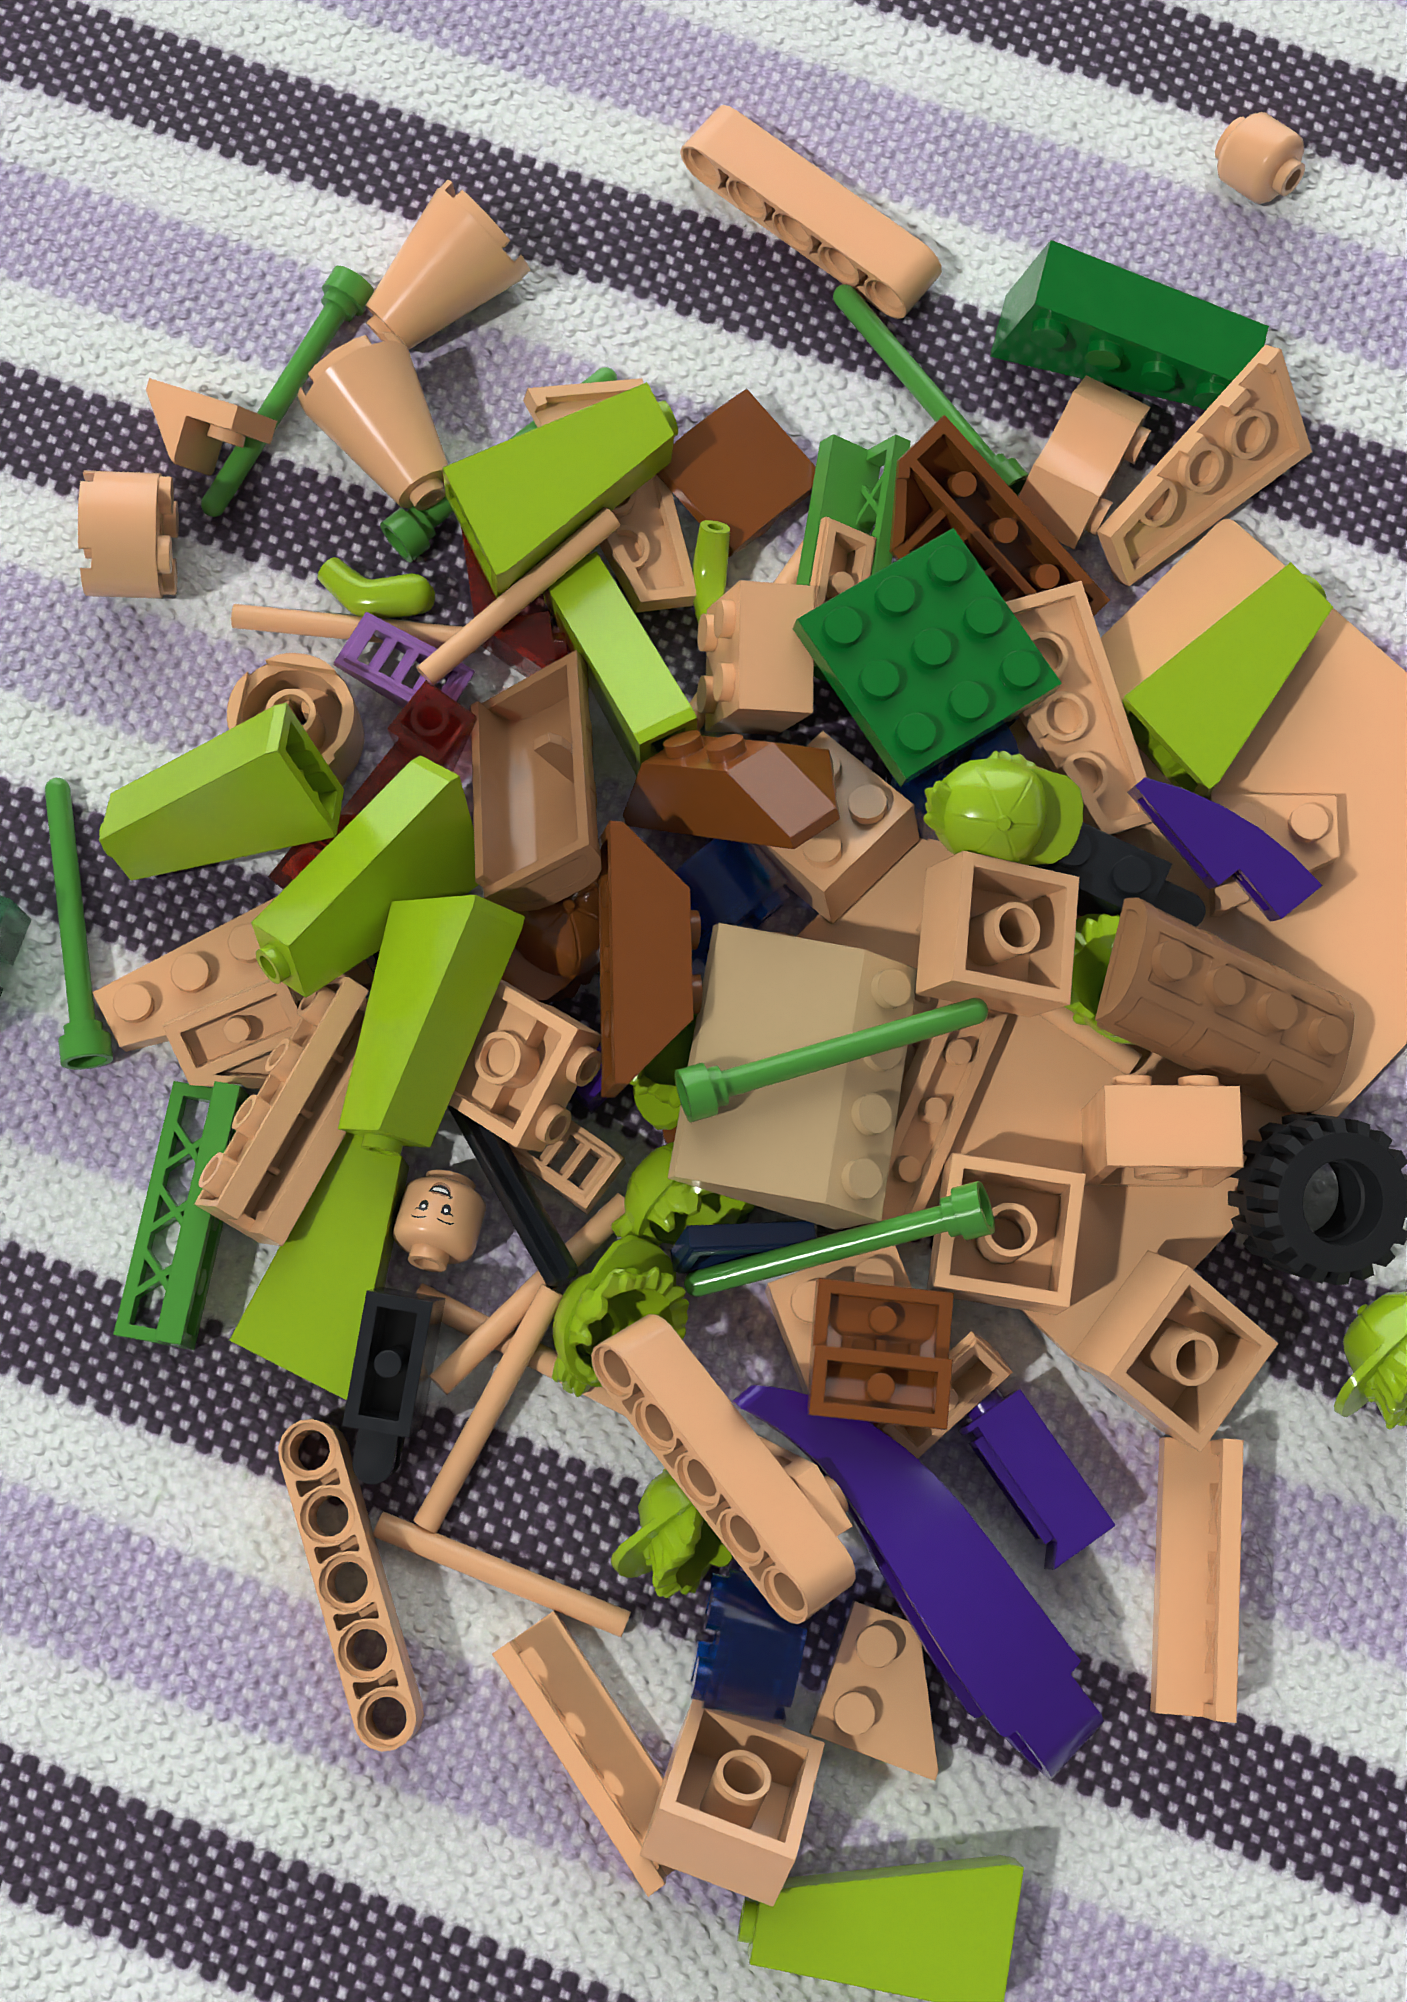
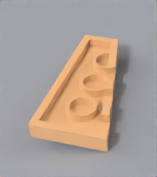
(1217, 465)
(649, 545)
(1084, 722)
(189, 979)

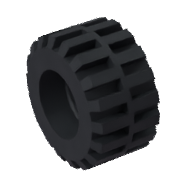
(1368, 1206)

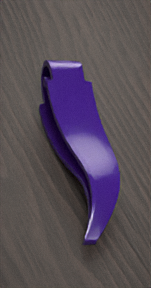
(949, 1582)

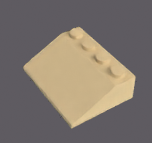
(816, 1140)

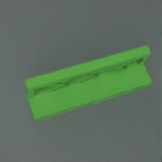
(850, 493)
(200, 1232)

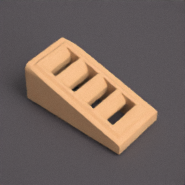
(595, 1183)

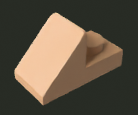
(198, 425)

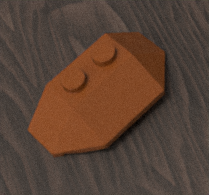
(950, 486)
(735, 790)
(643, 956)

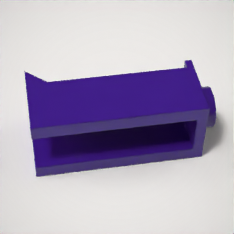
(1036, 1476)

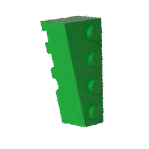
(1122, 329)

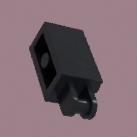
(1117, 871)
(391, 1377)

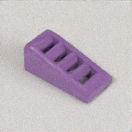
(414, 650)

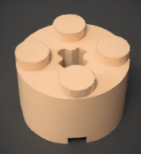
(128, 534)
(314, 696)

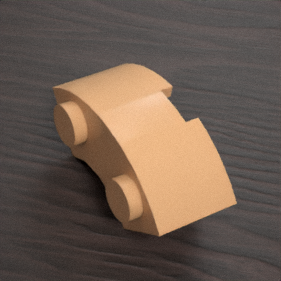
(1082, 460)

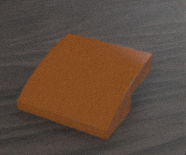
(739, 470)
(880, 1354)

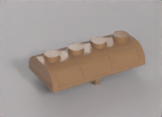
(535, 789)
(1223, 1011)

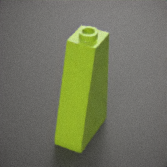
(550, 481)
(622, 662)
(1215, 690)
(225, 800)
(400, 847)
(424, 1015)
(317, 1283)
(895, 1929)

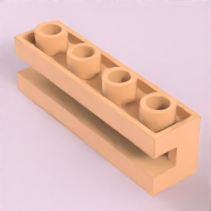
(292, 1123)

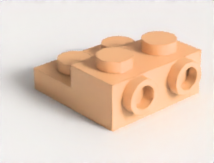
(526, 1070)

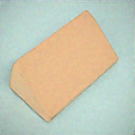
(841, 559)
(975, 1374)

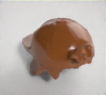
(557, 948)

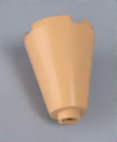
(443, 270)
(379, 417)

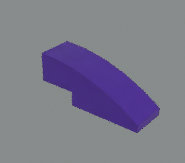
(1226, 845)

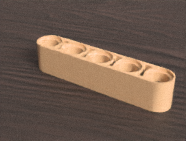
(811, 211)
(724, 1468)
(375, 1608)

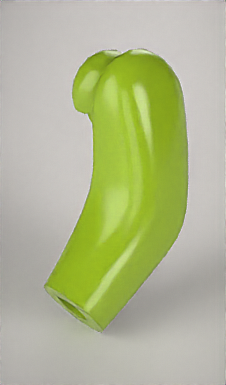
(710, 564)
(381, 597)

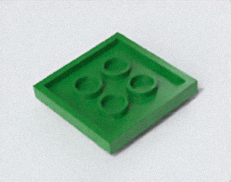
(926, 656)

